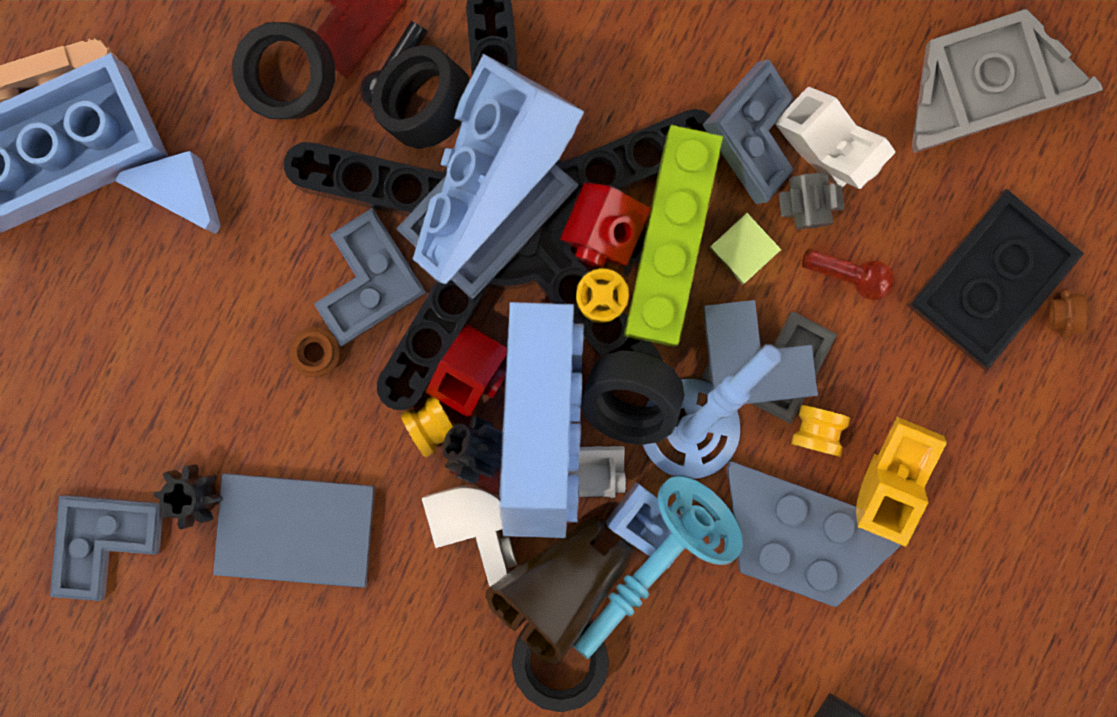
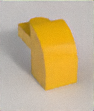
(895, 482)

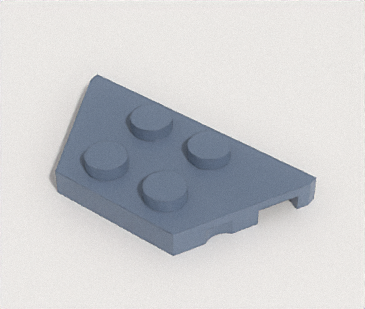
(801, 537)

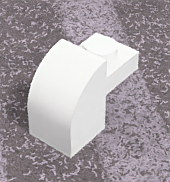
(832, 141)
(471, 513)

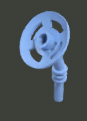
(699, 420)

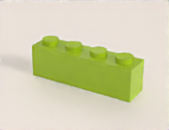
(673, 236)

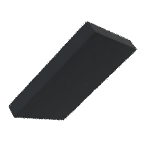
(995, 279)

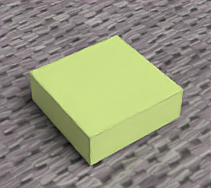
(744, 248)

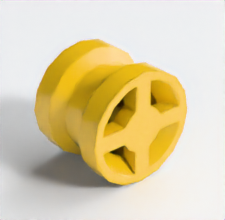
(607, 290)
(428, 425)
(820, 430)

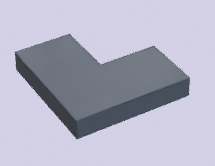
(745, 126)
(381, 284)
(735, 340)
(88, 532)

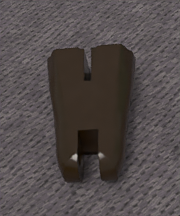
(559, 589)

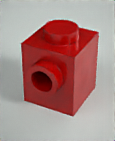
(604, 225)
(469, 371)

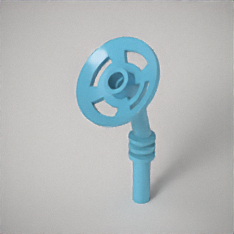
(686, 533)

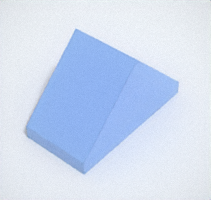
(177, 185)
(640, 520)

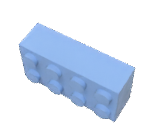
(71, 139)
(538, 434)

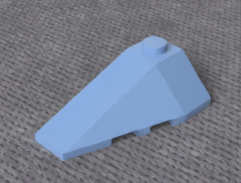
(503, 149)

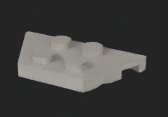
(993, 78)

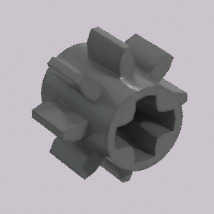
(811, 201)

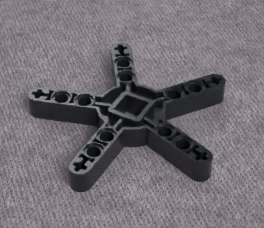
(541, 262)

